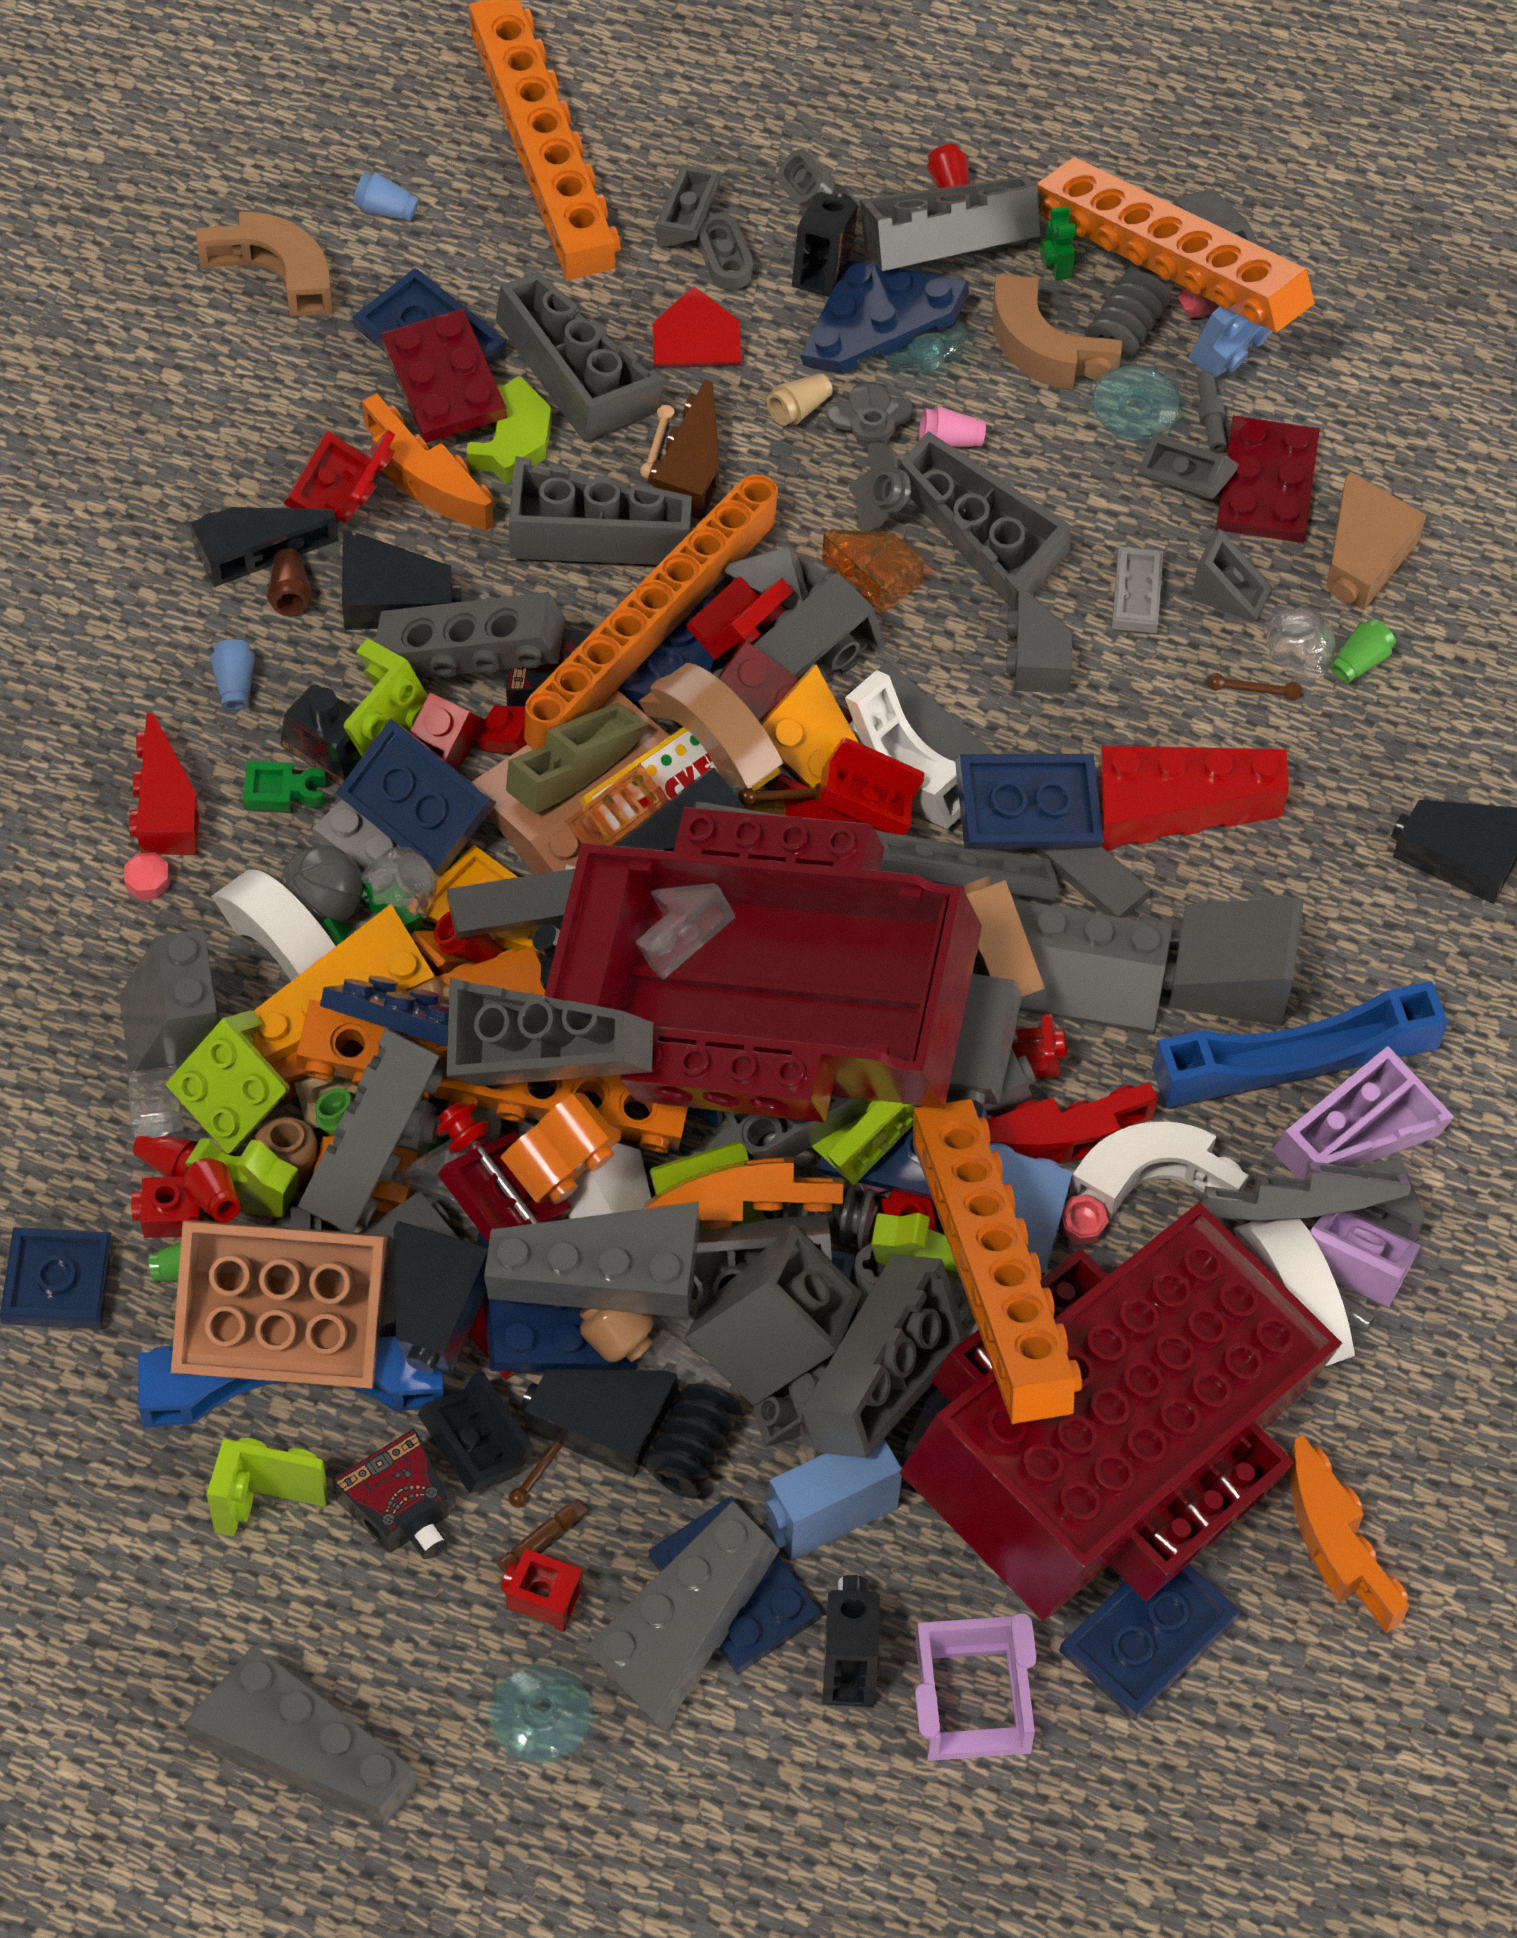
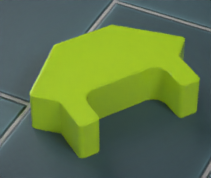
(521, 434)
(260, 1178)
(910, 1237)

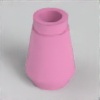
(952, 427)

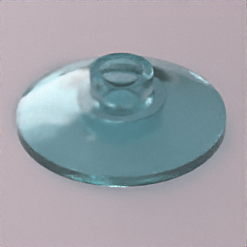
(929, 348)
(1140, 389)
(544, 1735)

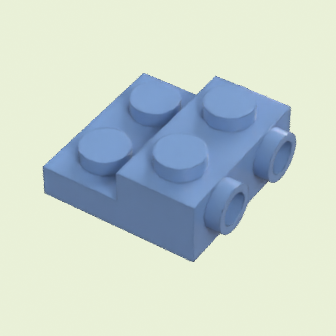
(1225, 342)

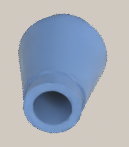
(384, 198)
(233, 672)

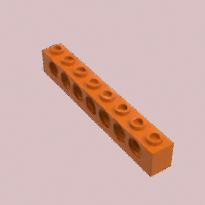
(543, 137)
(1178, 245)
(328, 1028)
(994, 1262)

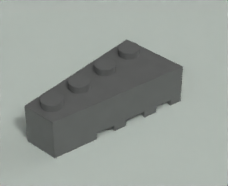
(949, 221)
(574, 360)
(885, 1357)

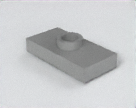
(1137, 590)

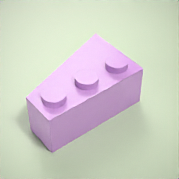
(1365, 1118)

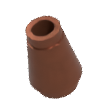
(289, 584)

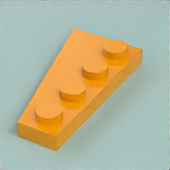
(375, 949)

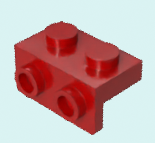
(736, 613)
(870, 786)

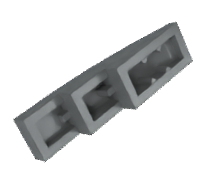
(1323, 1192)

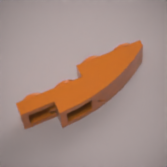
(427, 474)
(762, 1181)
(1328, 1523)

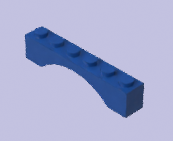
(1219, 1064)
(186, 1398)

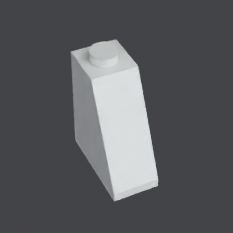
(613, 1188)

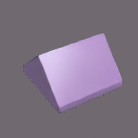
(1364, 1255)

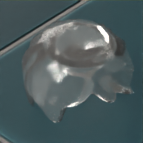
(1301, 643)
(402, 879)

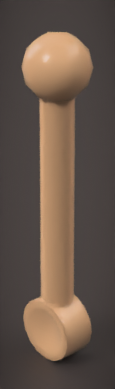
(665, 415)

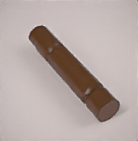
(545, 1533)

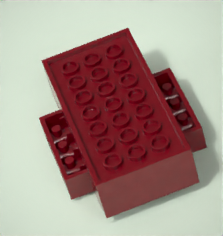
(807, 995)
(1167, 1438)

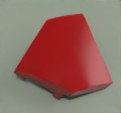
(696, 334)

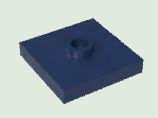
(56, 1278)

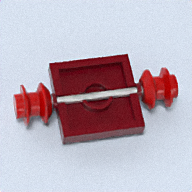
(482, 1179)

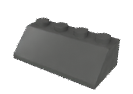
(1095, 966)

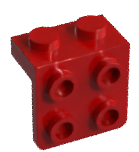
(339, 476)

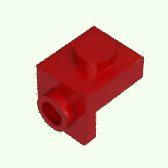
(502, 730)
(1042, 1047)

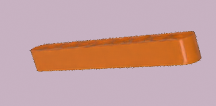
(653, 609)

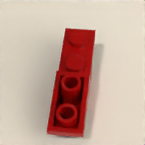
(1066, 1137)

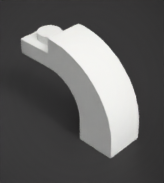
(883, 727)
(275, 918)
(1152, 1153)
(1299, 1264)

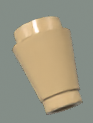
(796, 399)

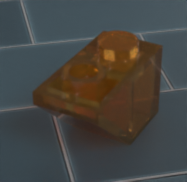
(876, 563)

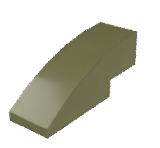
(573, 756)

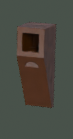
(692, 453)

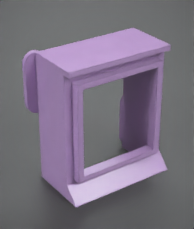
(973, 1638)

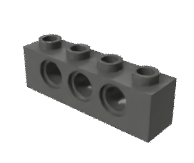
(475, 635)

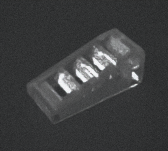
(672, 1355)

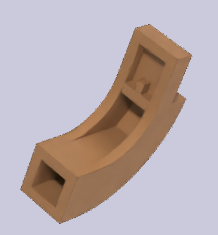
(277, 246)
(1038, 346)
(717, 720)

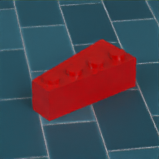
(1186, 789)

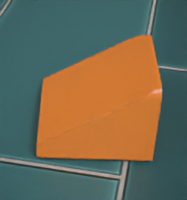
(437, 960)

